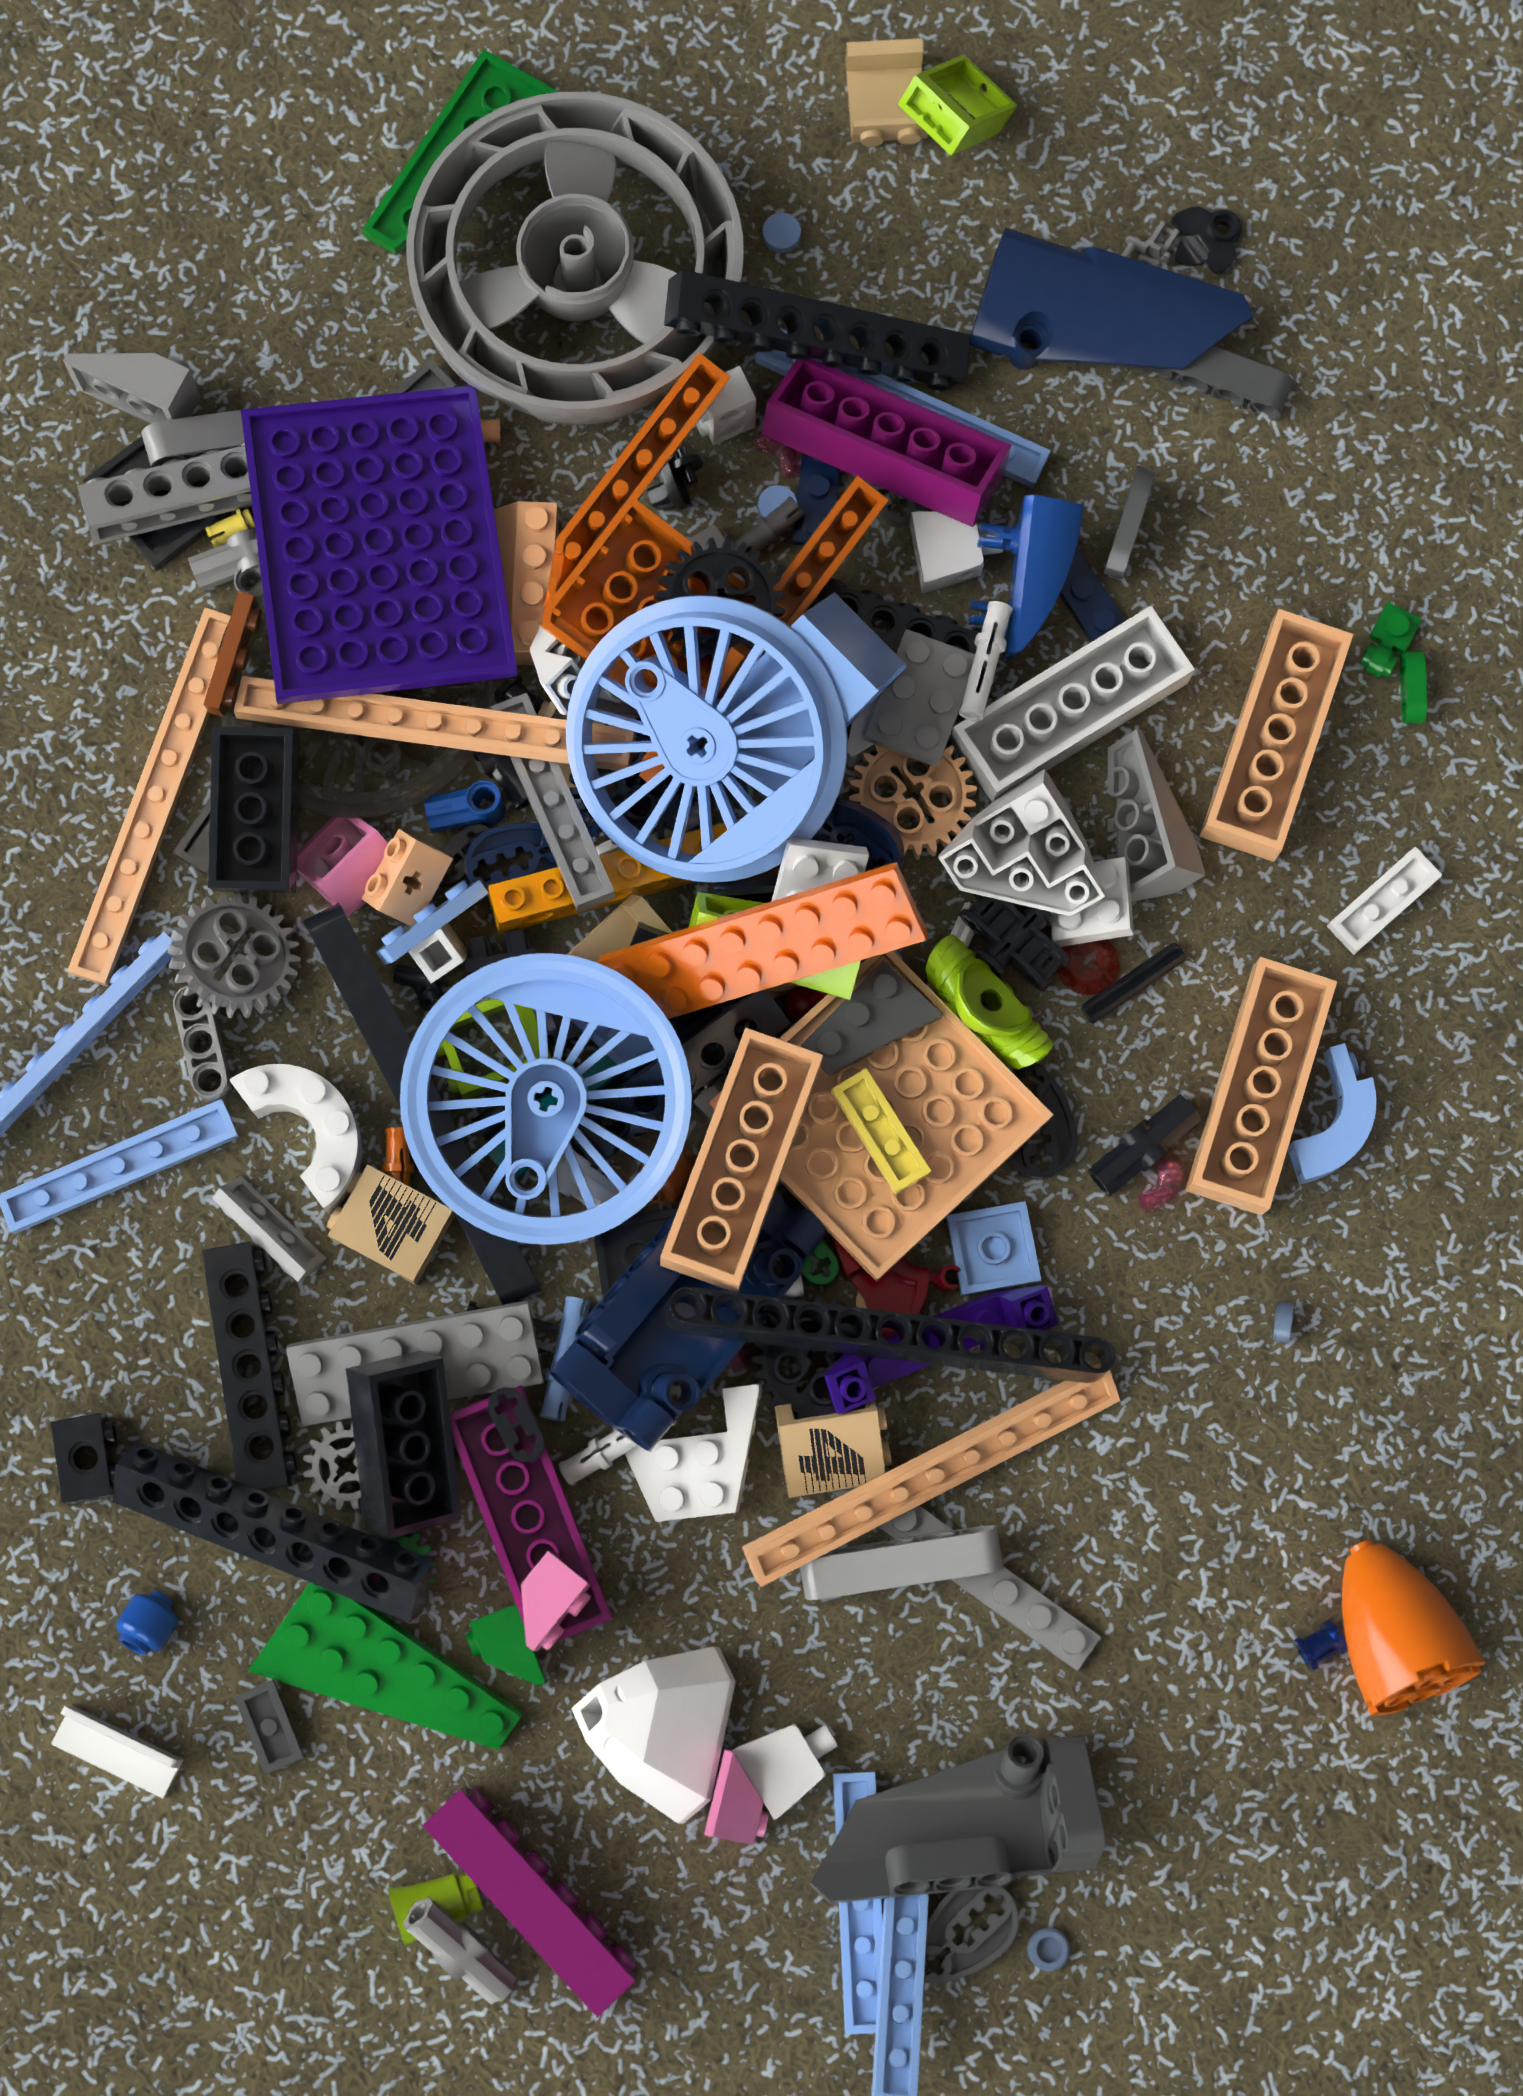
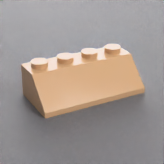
(526, 548)

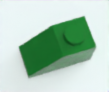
(502, 1644)

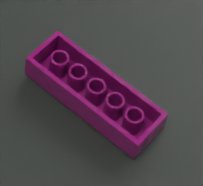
(886, 440)
(524, 1507)
(531, 1900)

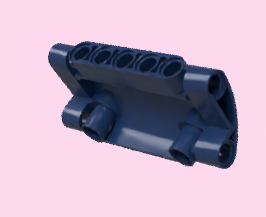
(629, 1342)

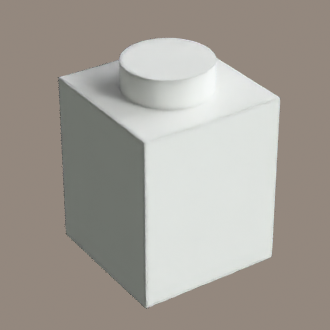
(439, 953)

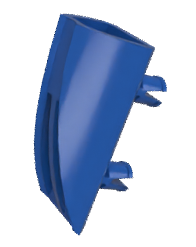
(1043, 554)

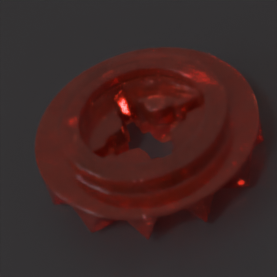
(1092, 980)

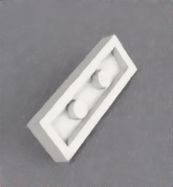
(1384, 900)

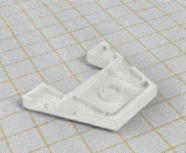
(700, 1471)

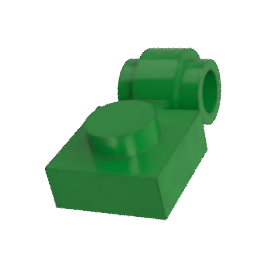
(1392, 633)

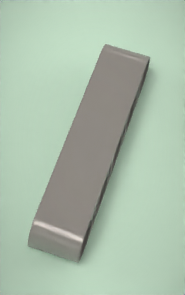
(903, 1562)

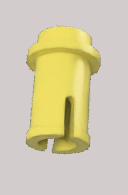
(238, 522)

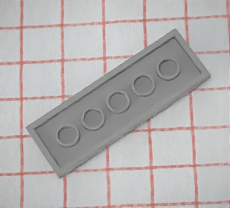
(478, 1349)

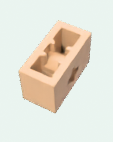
(406, 877)

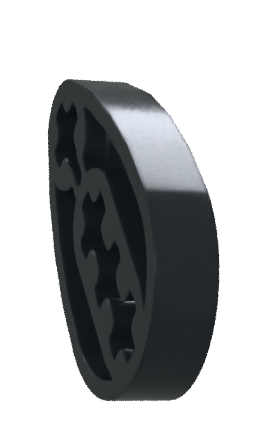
(1059, 1129)

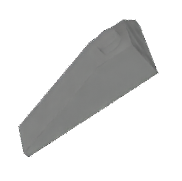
(1149, 823)

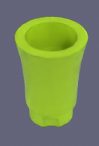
(453, 1894)

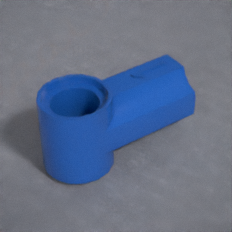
(460, 807)

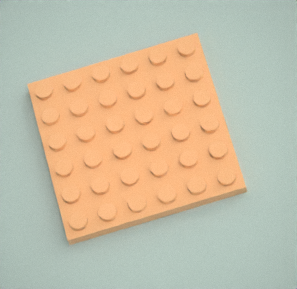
(952, 1101)

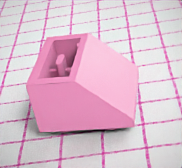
(548, 1597)

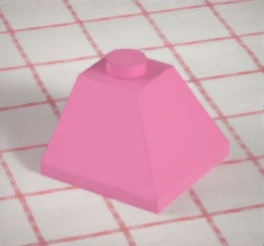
(735, 1804)

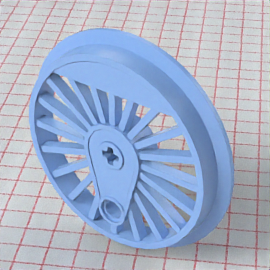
(682, 713)
(539, 1135)

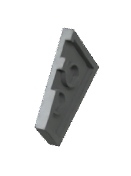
(876, 1015)

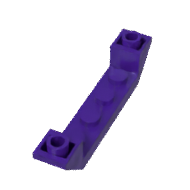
(855, 1376)

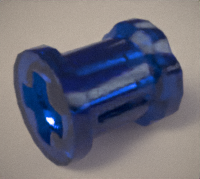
(1320, 1645)

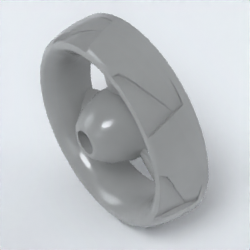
(569, 252)

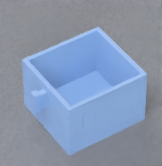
(855, 660)

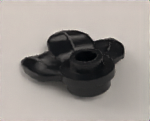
(1202, 241)

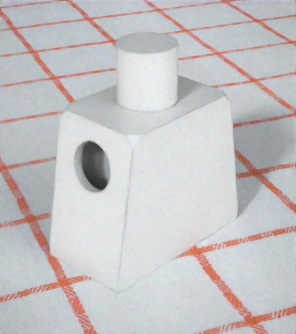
(946, 550)
(785, 1765)

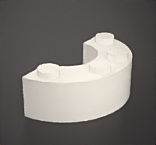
(337, 1132)

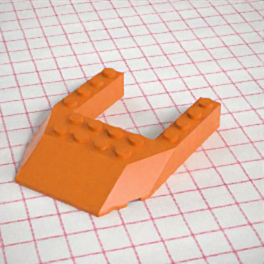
(618, 548)

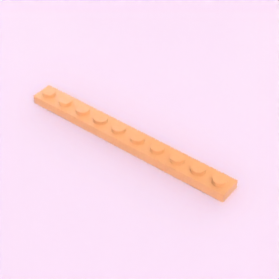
(428, 723)
(150, 808)
(927, 1476)

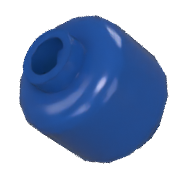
(147, 1623)

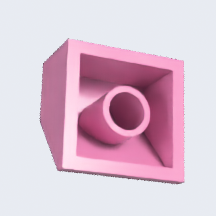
(342, 860)

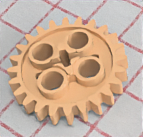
(944, 779)

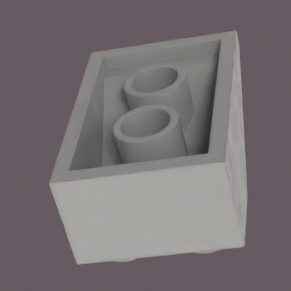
(137, 383)

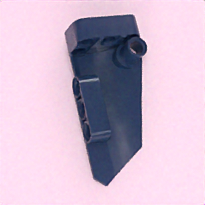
(1097, 308)

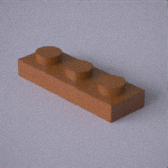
(233, 654)

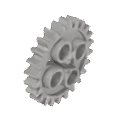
(202, 934)

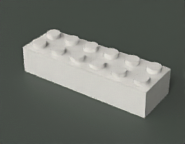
(1072, 703)

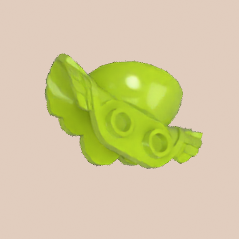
(1006, 1030)

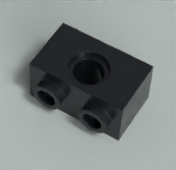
(69, 1440)

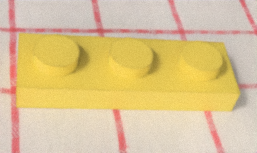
(881, 1131)

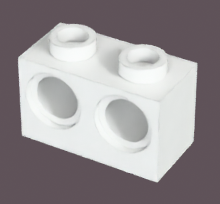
(732, 410)

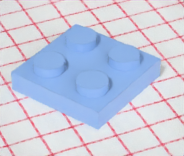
(993, 1248)

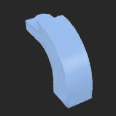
(1355, 1114)

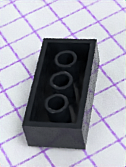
(254, 809)
(403, 1444)

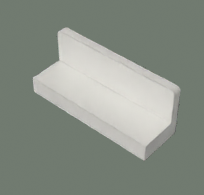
(117, 1751)

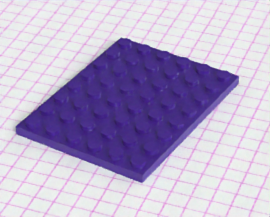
(377, 544)

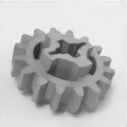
(336, 1482)

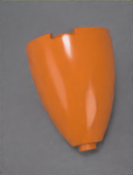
(1401, 1632)

